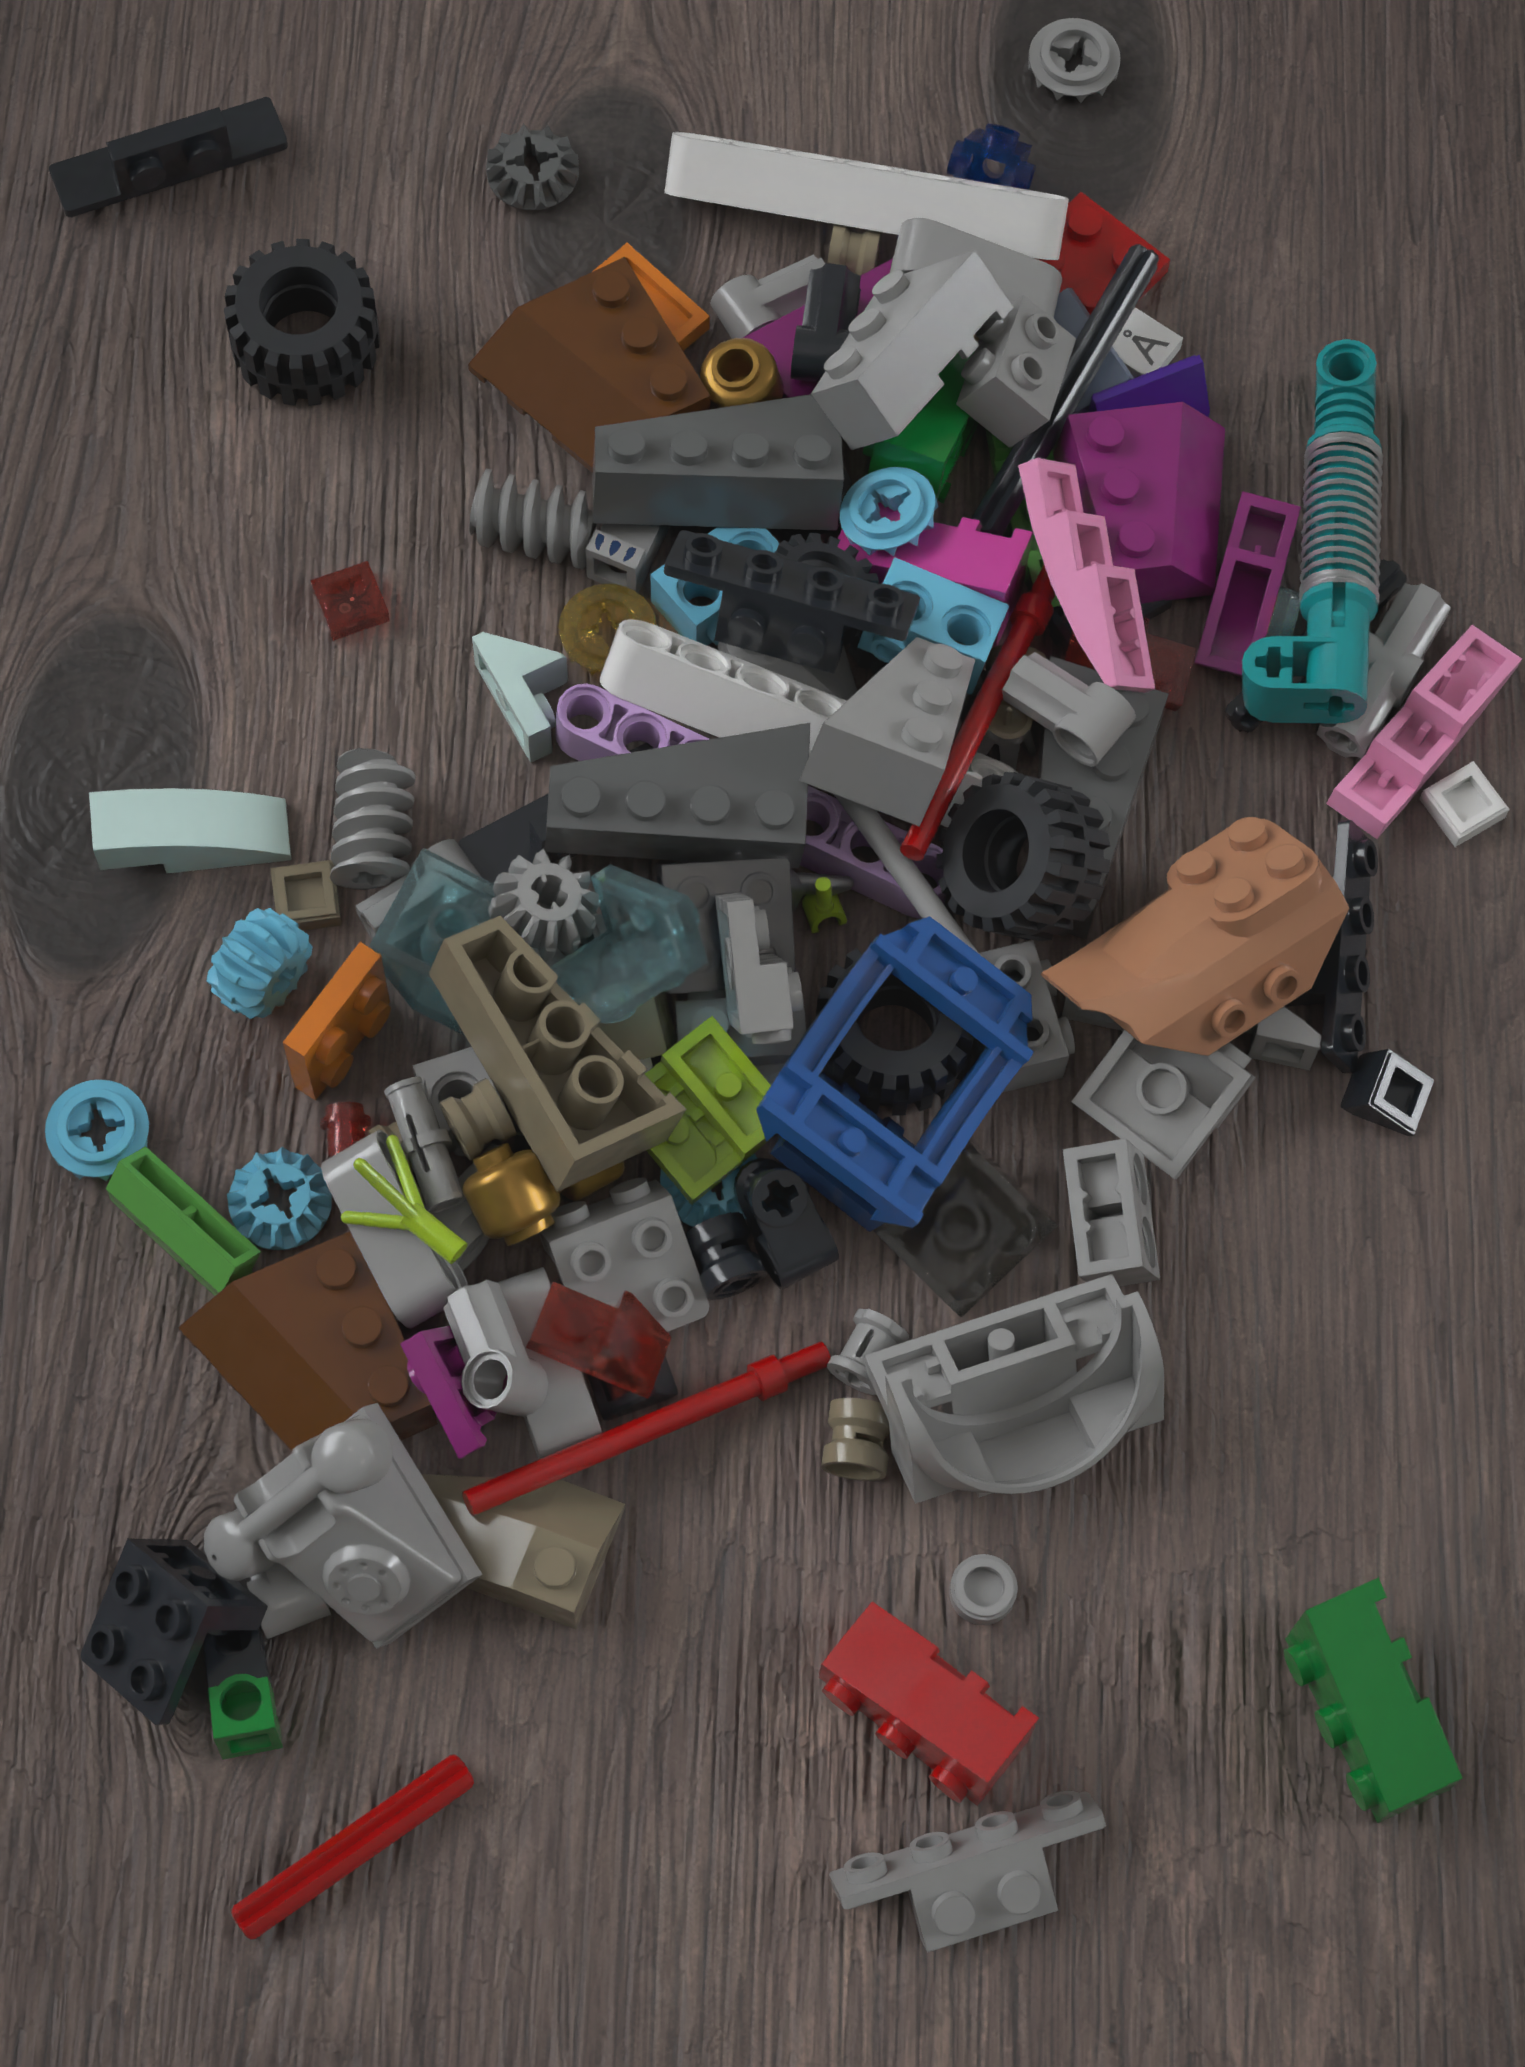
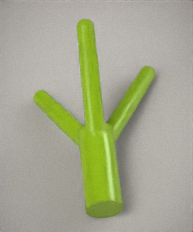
(415, 1216)

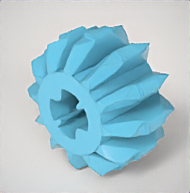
(259, 963)

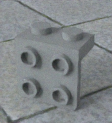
(631, 1246)

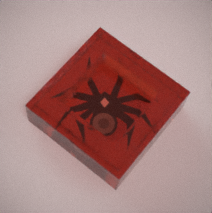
(350, 600)

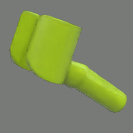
(822, 905)

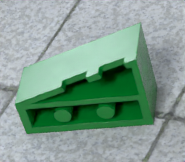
(933, 437)
(1370, 1703)

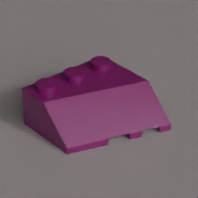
(1159, 489)

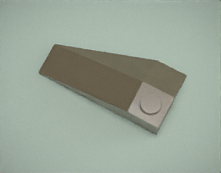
(535, 1548)

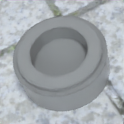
(983, 1589)

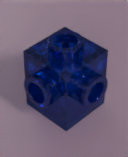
(994, 143)

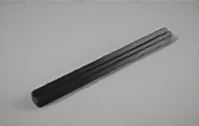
(1085, 360)

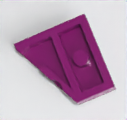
(437, 1371)

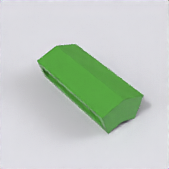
(181, 1221)

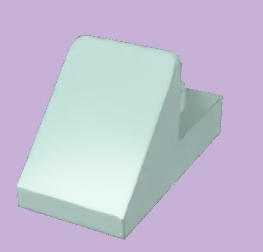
(517, 680)

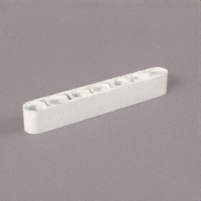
(861, 193)
(725, 692)

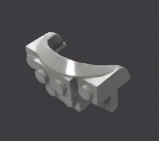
(1013, 1392)

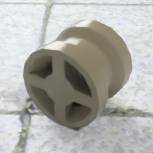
(854, 249)
(477, 1118)

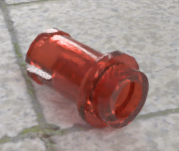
(344, 1125)

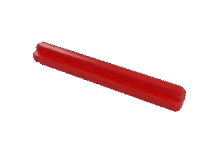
(352, 1847)

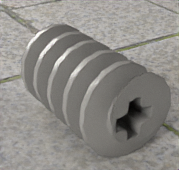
(532, 520)
(371, 820)

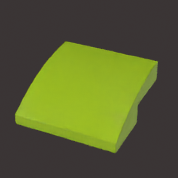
(721, 1100)

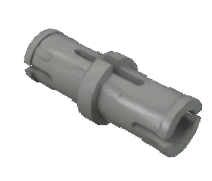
(425, 1144)

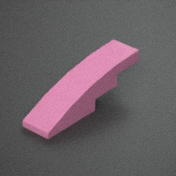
(1093, 593)
(1424, 731)

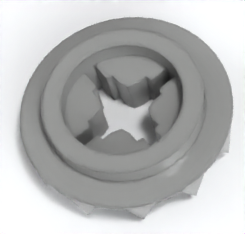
(1059, 42)

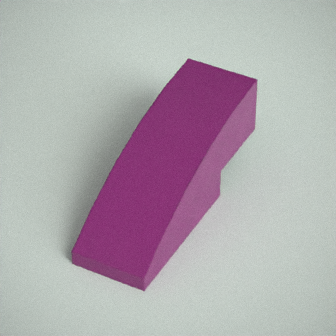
(1247, 581)

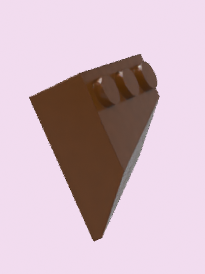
(590, 360)
(311, 1344)

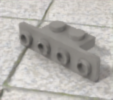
(975, 1876)

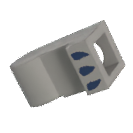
(627, 548)

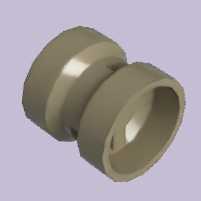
(856, 1440)

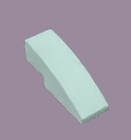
(187, 828)

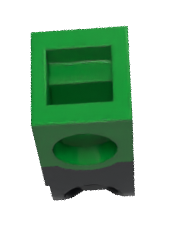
(241, 1694)

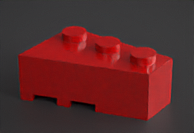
(924, 1705)

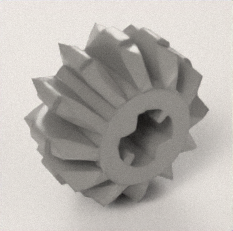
(549, 884)

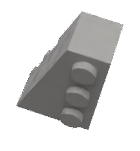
(902, 345)
(894, 733)

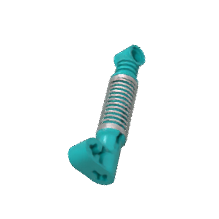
(1338, 590)

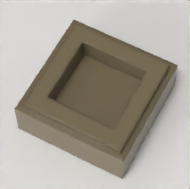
(307, 894)

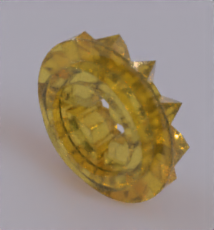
(583, 617)

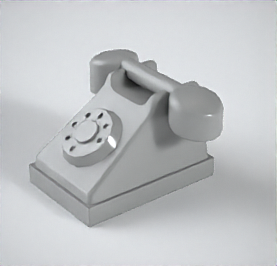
(351, 1526)

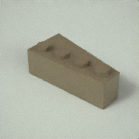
(548, 1058)

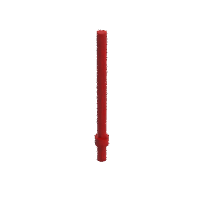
(1028, 620)
(762, 1380)

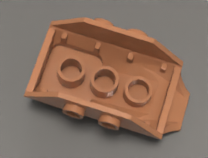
(1217, 948)

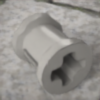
(870, 1335)

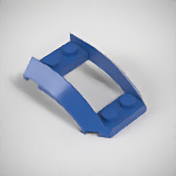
(848, 1139)

